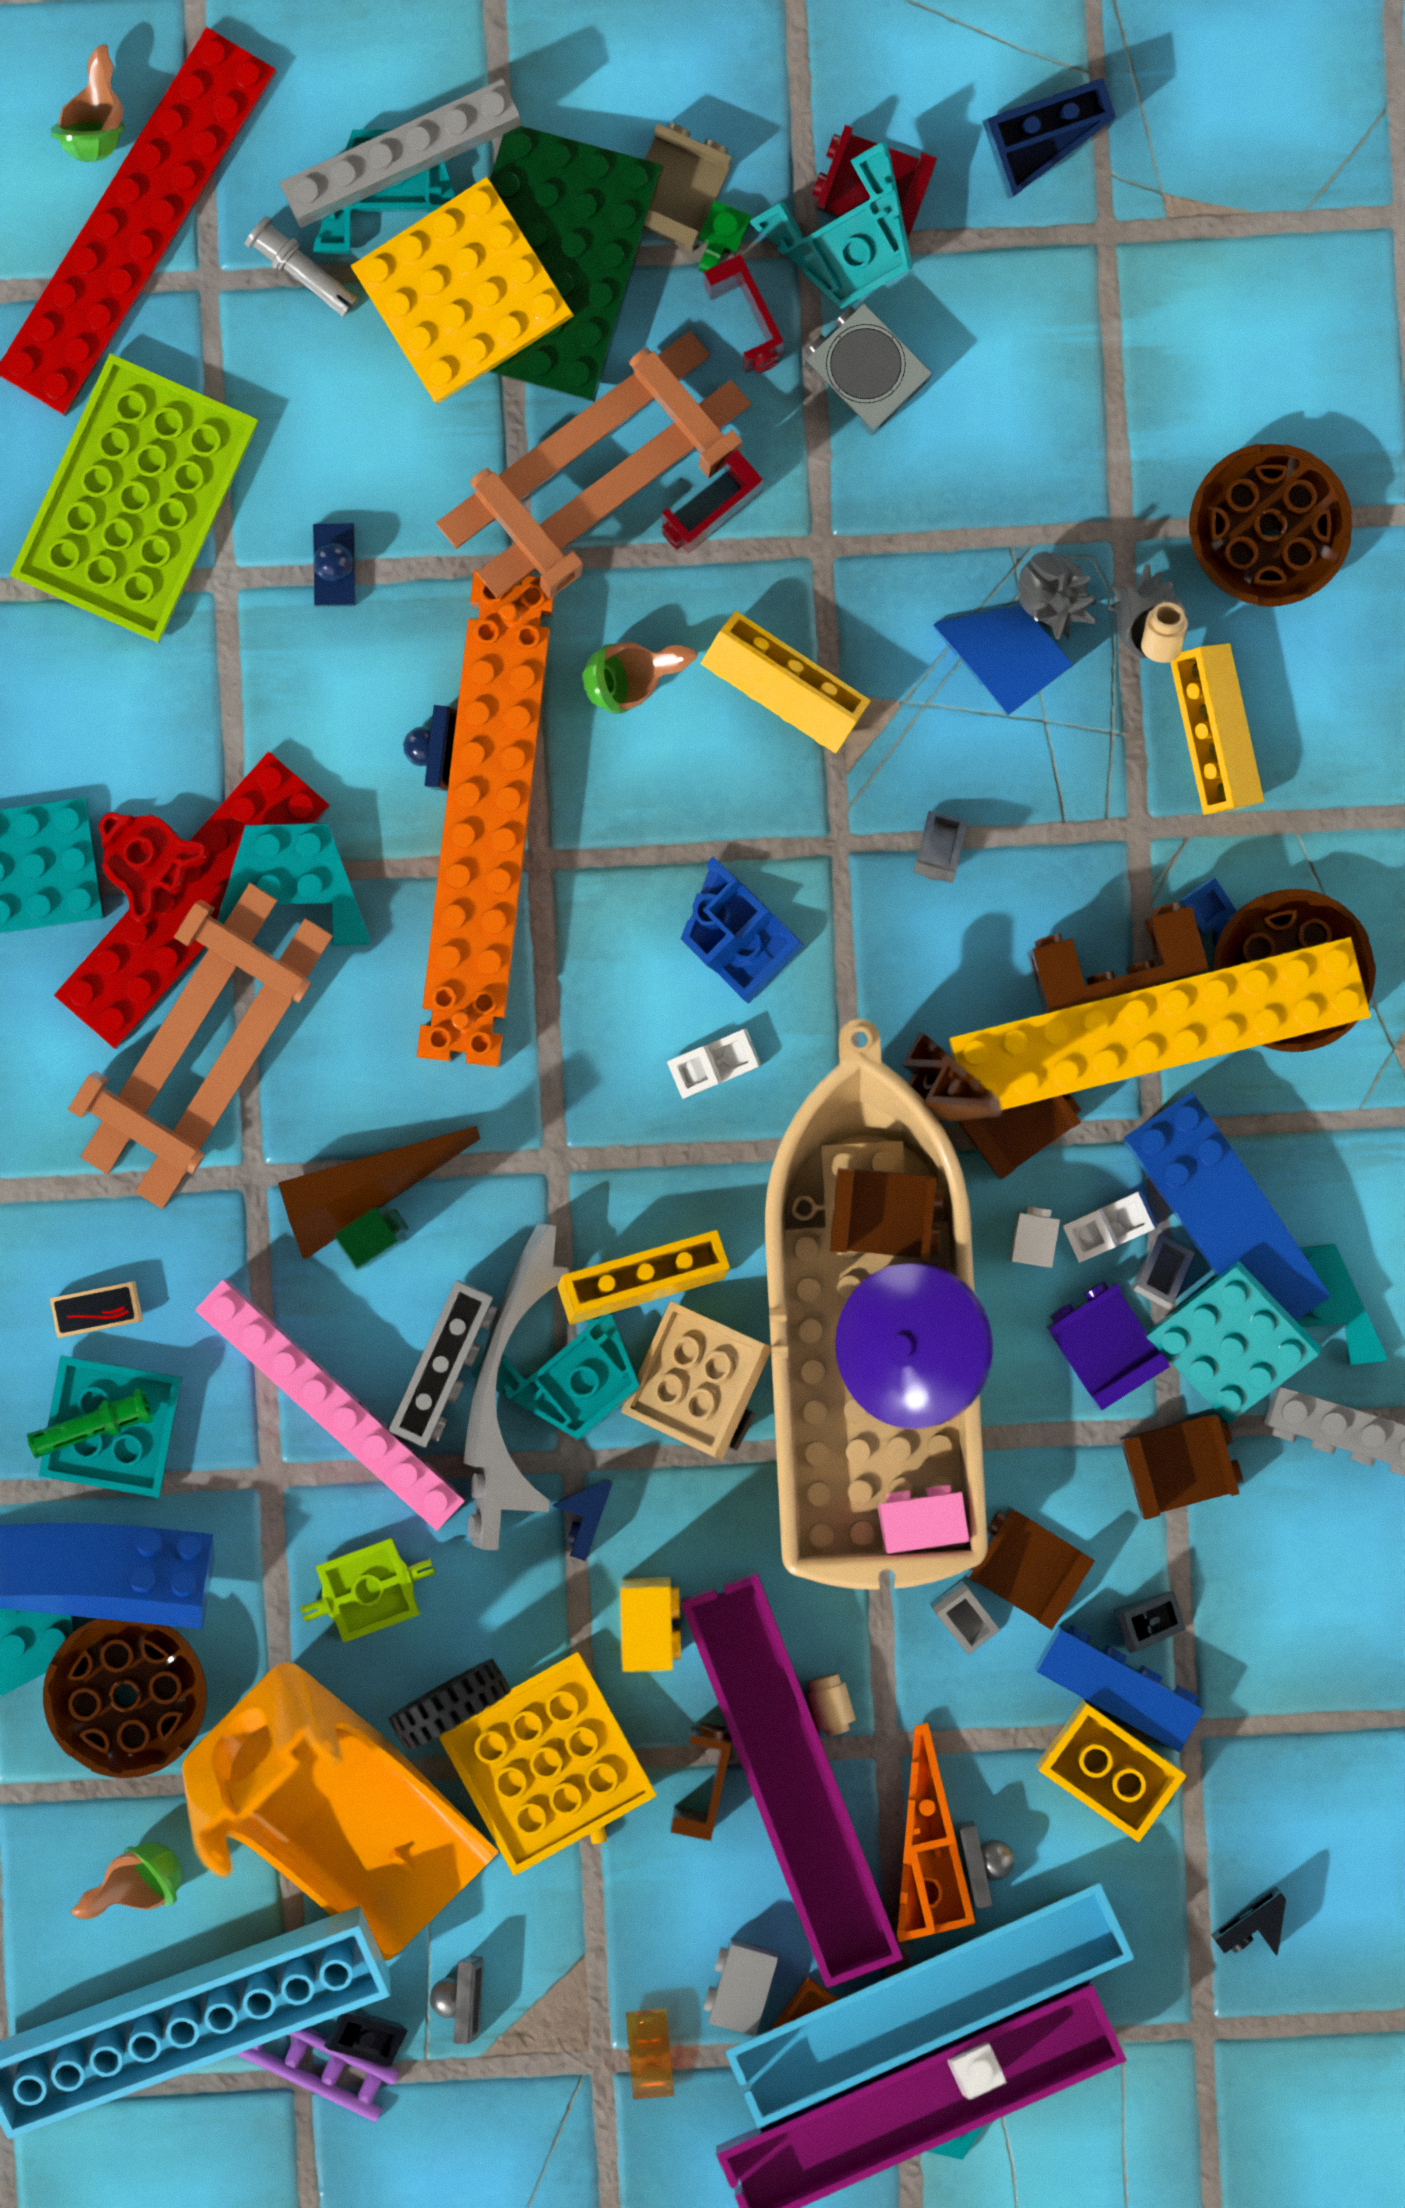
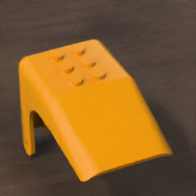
(329, 1808)

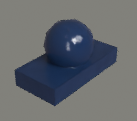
(334, 564)
(433, 747)

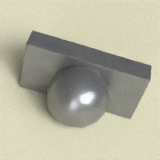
(940, 847)
(990, 1861)
(461, 1999)

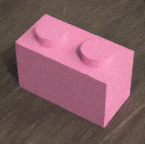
(922, 1520)

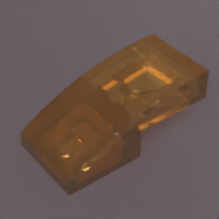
(649, 2053)

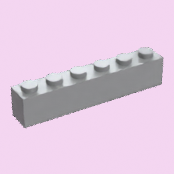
(401, 153)

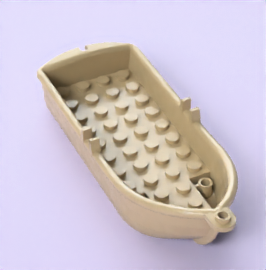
(828, 1449)

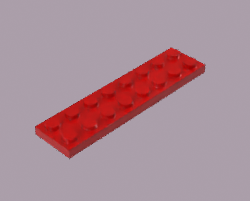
(143, 961)

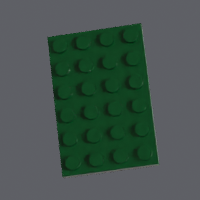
(586, 225)

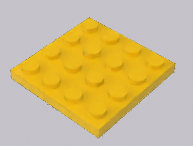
(462, 290)
(547, 1764)

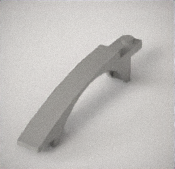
(498, 1479)

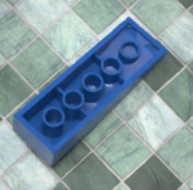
(1222, 1204)
(107, 1572)

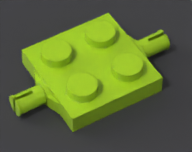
(367, 1590)

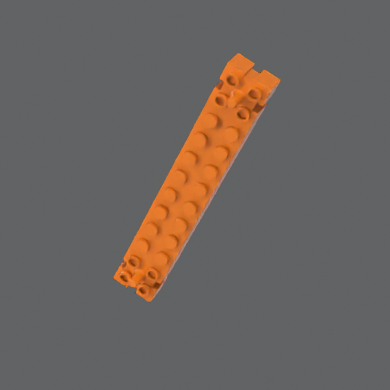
(486, 823)

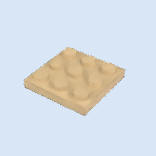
(697, 1380)

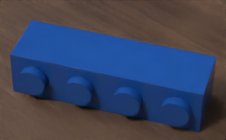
(1118, 1688)

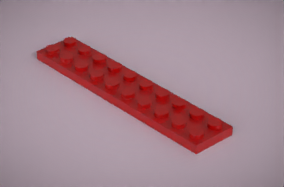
(136, 221)

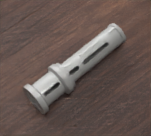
(286, 255)

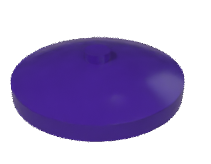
(914, 1345)

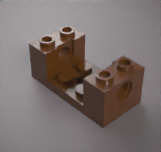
(1174, 946)

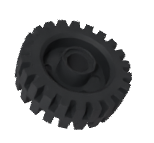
(449, 1704)

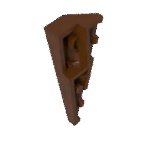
(946, 1085)
(337, 1196)

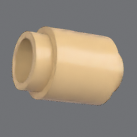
(1164, 632)
(830, 1704)

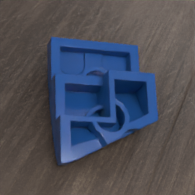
(1005, 653)
(737, 933)

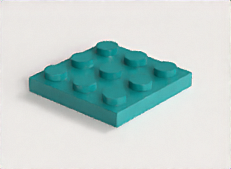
(48, 866)
(1233, 1342)
(123, 1462)

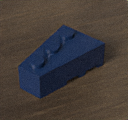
(1045, 131)

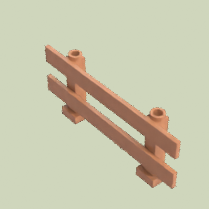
(541, 545)
(229, 948)

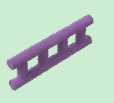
(325, 2085)

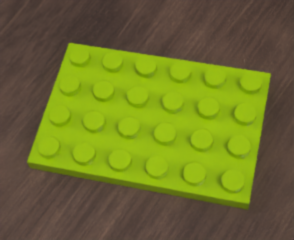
(134, 498)

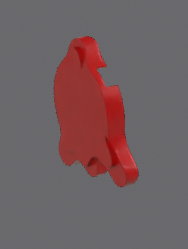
(145, 857)

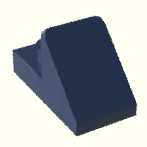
(590, 1505)

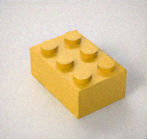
(646, 1624)
(1110, 1770)

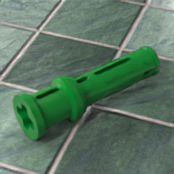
(108, 1418)

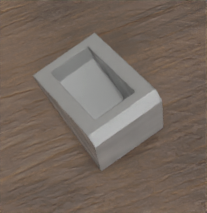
(1162, 1272)
(964, 1617)

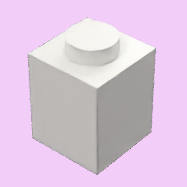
(1035, 1237)
(976, 2071)

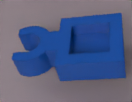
(1209, 907)

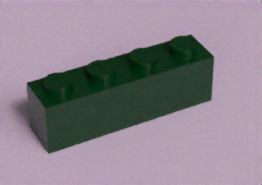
(372, 1236)

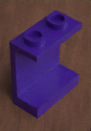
(1106, 1345)

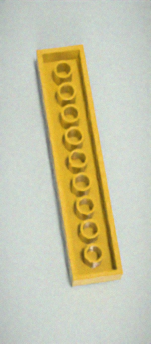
(1166, 1025)

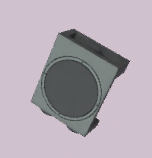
(867, 367)

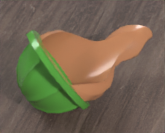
(93, 118)
(627, 673)
(137, 1879)

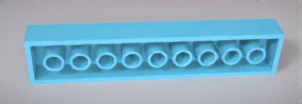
(189, 2020)

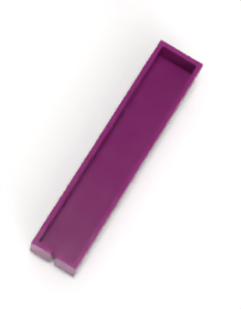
(791, 1779)
(919, 2104)

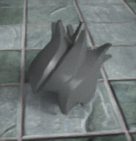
(1055, 592)
(1136, 605)

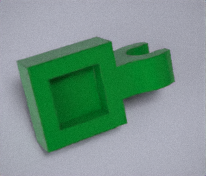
(722, 232)

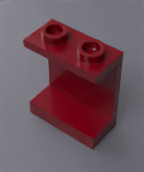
(843, 190)
(735, 274)
(750, 487)

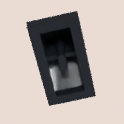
(1149, 1621)

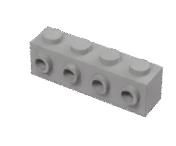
(441, 1363)
(1336, 1426)

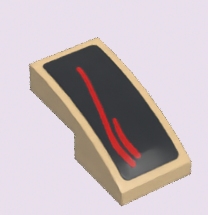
(96, 1309)

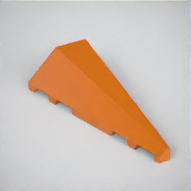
(933, 1879)

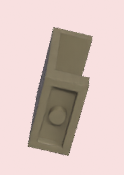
(687, 185)

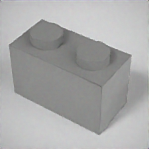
(741, 1986)

